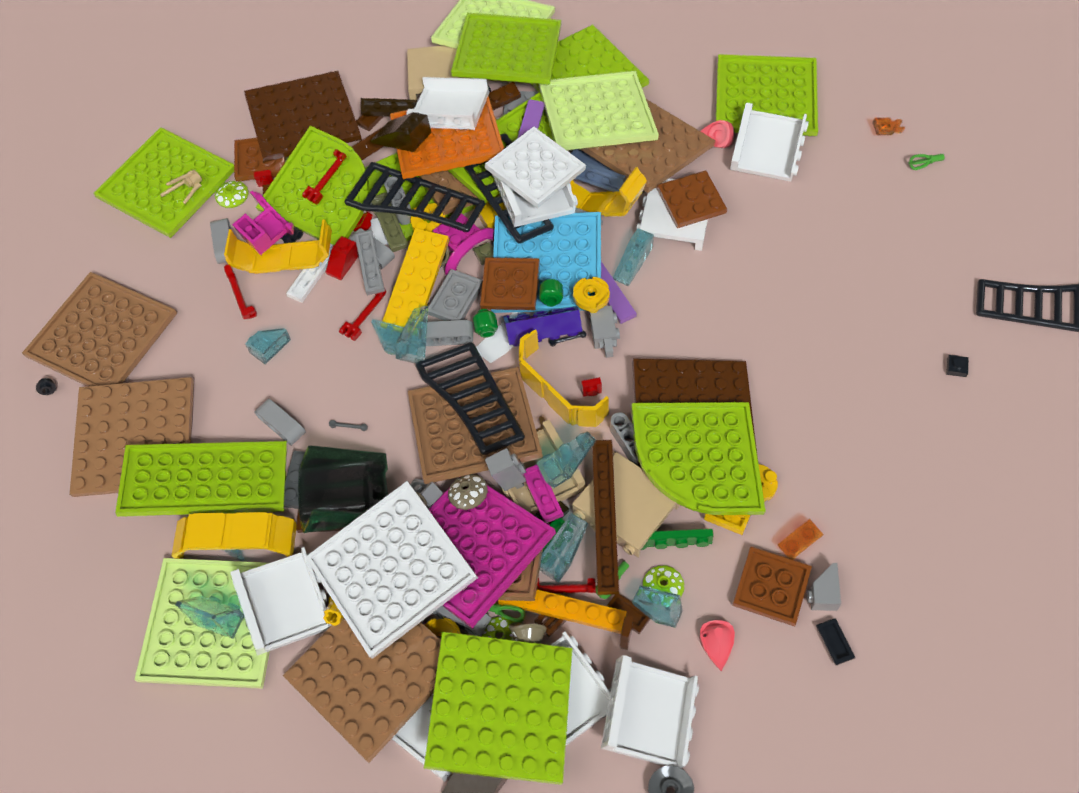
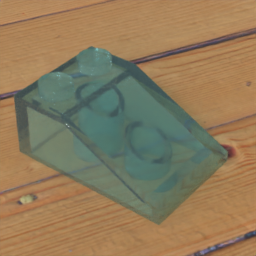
(212, 614)

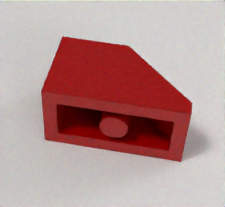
(342, 258)

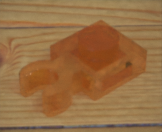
(886, 126)

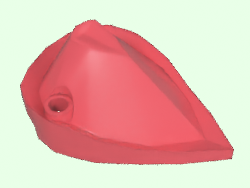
(721, 132)
(718, 641)

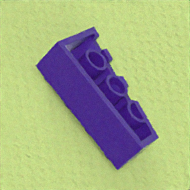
(548, 325)

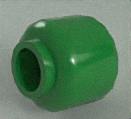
(551, 292)
(485, 323)

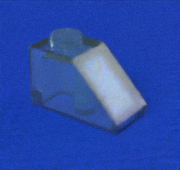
(387, 335)
(267, 343)
(659, 605)

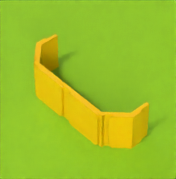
(611, 203)
(279, 256)
(581, 415)
(234, 531)

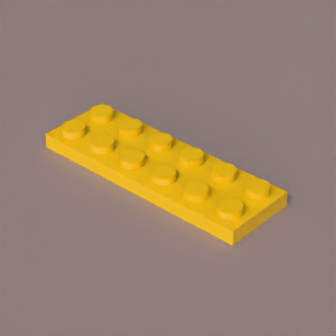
(416, 276)

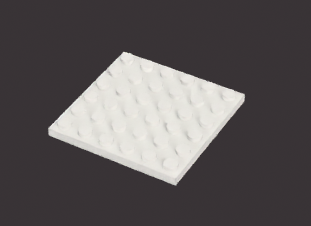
(390, 569)

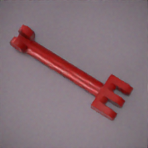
(314, 195)
(246, 312)
(352, 330)
(590, 587)

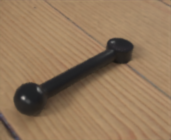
(583, 334)

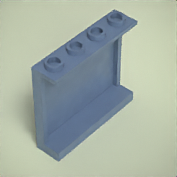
(598, 173)

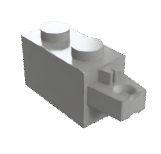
(604, 330)
(506, 469)

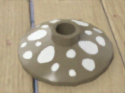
(470, 497)

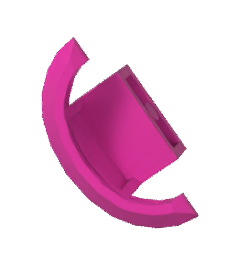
(265, 228)
(462, 242)

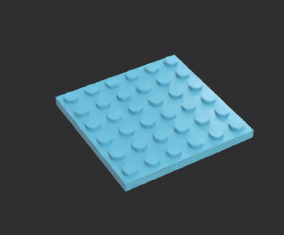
(564, 253)

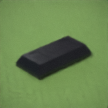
(835, 641)

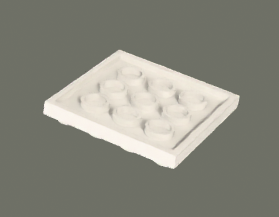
(535, 167)

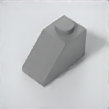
(428, 491)
(825, 590)

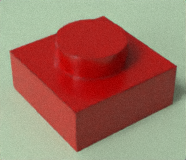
(263, 177)
(365, 222)
(591, 387)

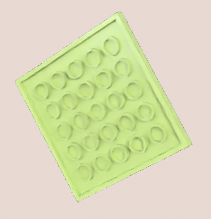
(451, 28)
(598, 110)
(190, 655)

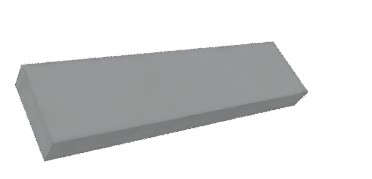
(369, 262)

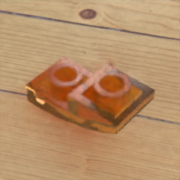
(800, 539)

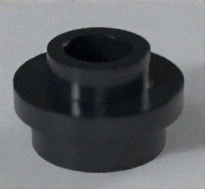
(45, 386)

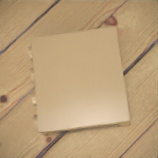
(428, 62)
(549, 443)
(638, 505)

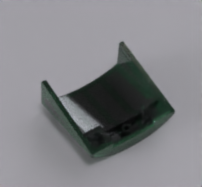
(338, 486)

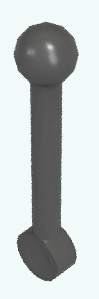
(333, 424)

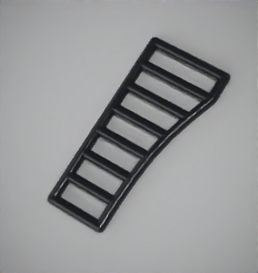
(494, 202)
(402, 209)
(1038, 306)
(462, 410)

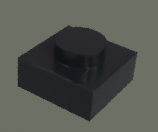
(957, 366)

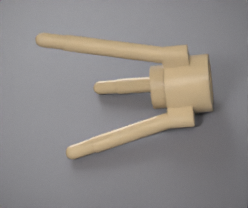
(191, 179)

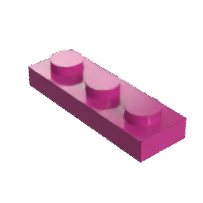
(542, 495)

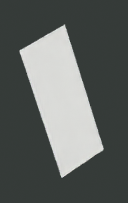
(496, 345)

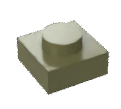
(484, 251)

